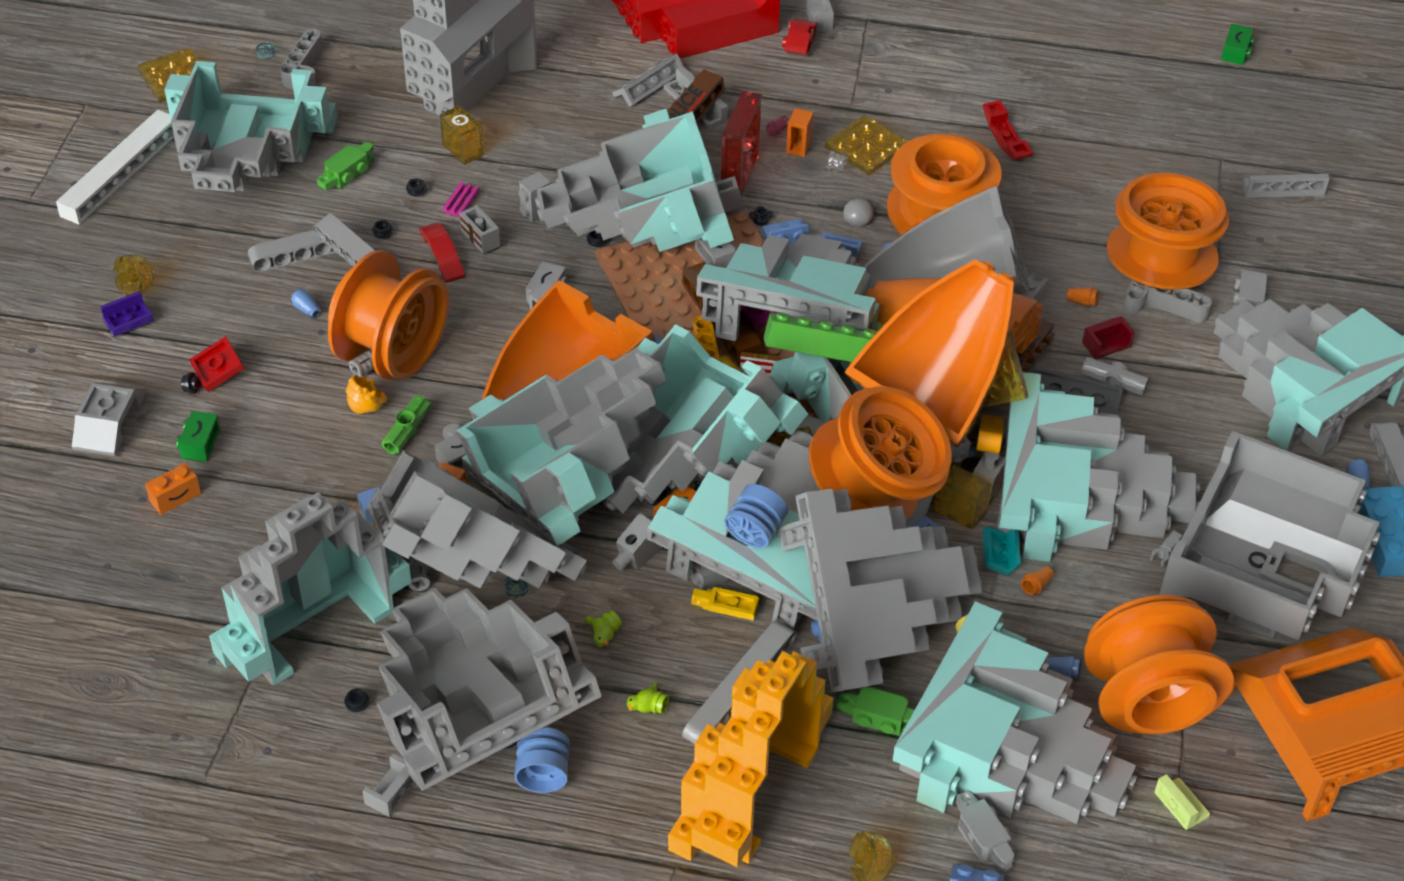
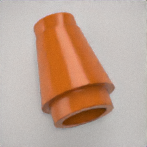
(1085, 296)
(1035, 581)

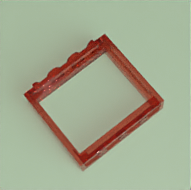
(742, 133)

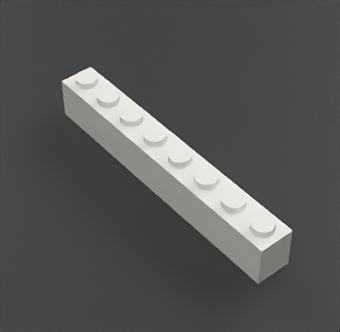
(116, 168)

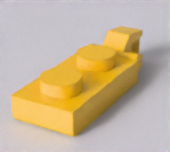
(726, 602)

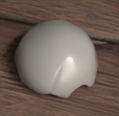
(858, 212)

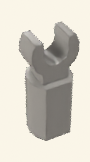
(1166, 548)

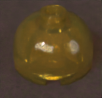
(133, 274)
(872, 857)

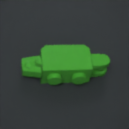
(346, 166)
(876, 709)

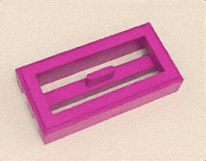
(457, 199)

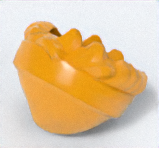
(363, 395)

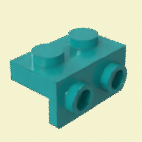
(1001, 550)

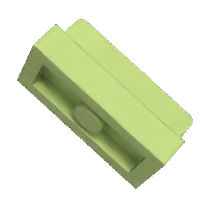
(1181, 801)

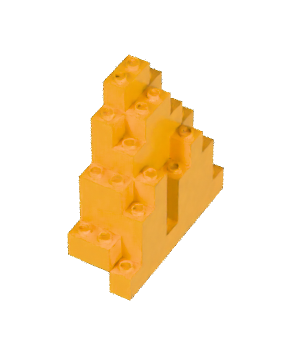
(773, 710)

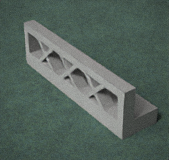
(683, 79)
(649, 80)
(1285, 185)

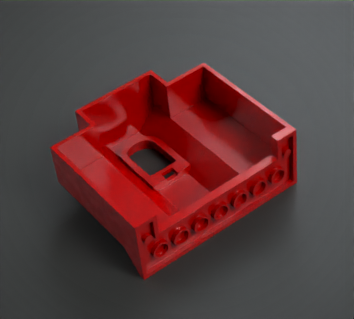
(700, 25)

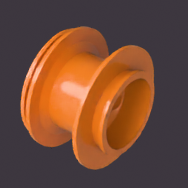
(935, 175)
(1167, 231)
(388, 315)
(882, 450)
(1157, 665)

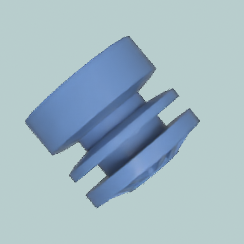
(756, 515)
(542, 761)

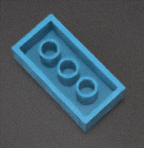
(1387, 507)

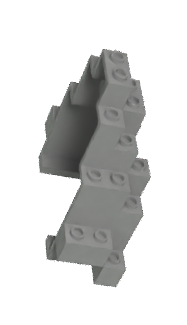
(461, 529)
(875, 583)
(474, 680)

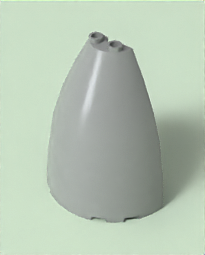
(953, 238)

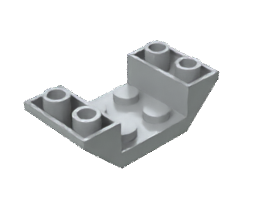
(102, 415)

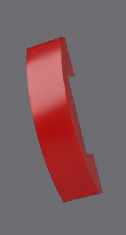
(1004, 133)
(443, 251)

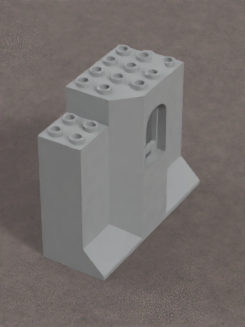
(446, 31)
(1285, 510)

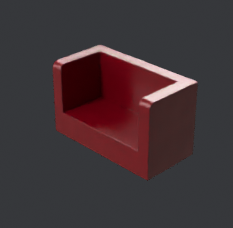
(1108, 337)

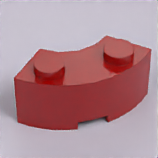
(799, 37)

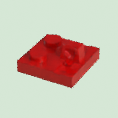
(216, 364)

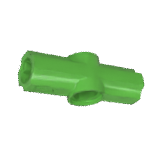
(406, 425)

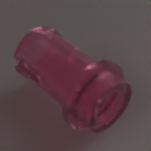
(774, 127)

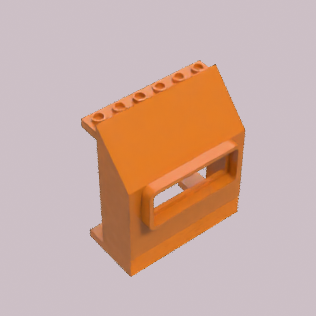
(1336, 737)

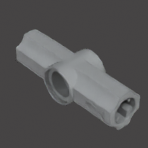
(1115, 374)

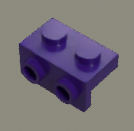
(126, 314)

